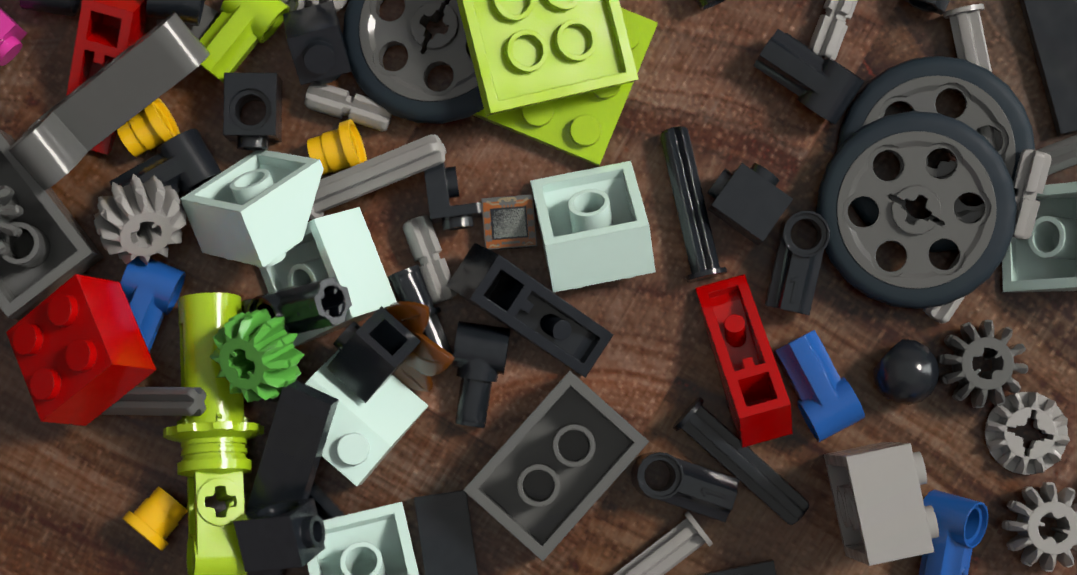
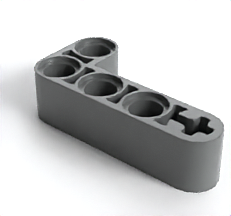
(108, 100)

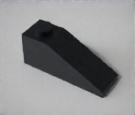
(529, 309)

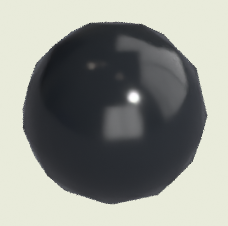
(907, 373)

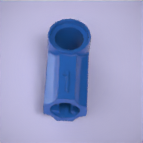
(151, 293)
(825, 398)
(961, 528)

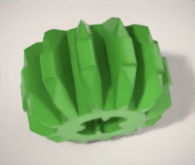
(256, 355)

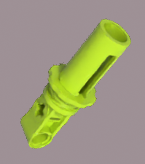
(213, 442)

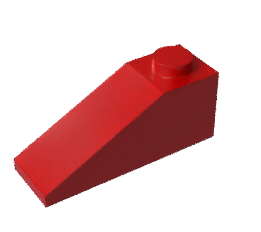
(103, 34)
(745, 361)

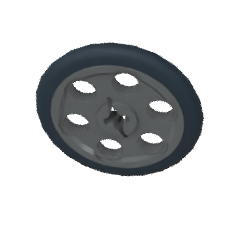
(918, 84)
(406, 90)
(979, 244)

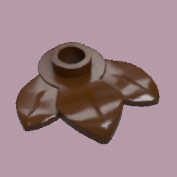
(428, 357)

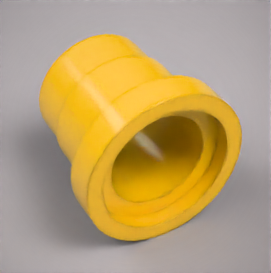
(148, 128)
(338, 148)
(156, 517)

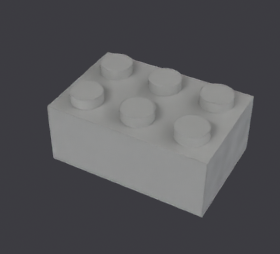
(881, 502)

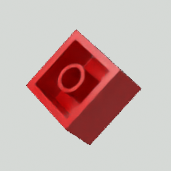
(80, 350)

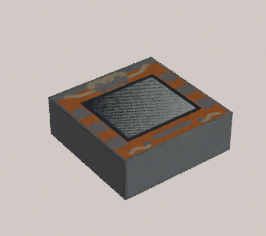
(509, 222)

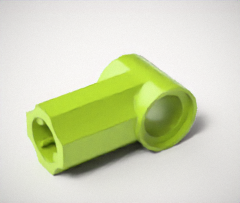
(239, 31)

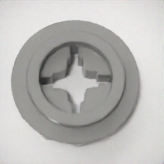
(1009, 449)

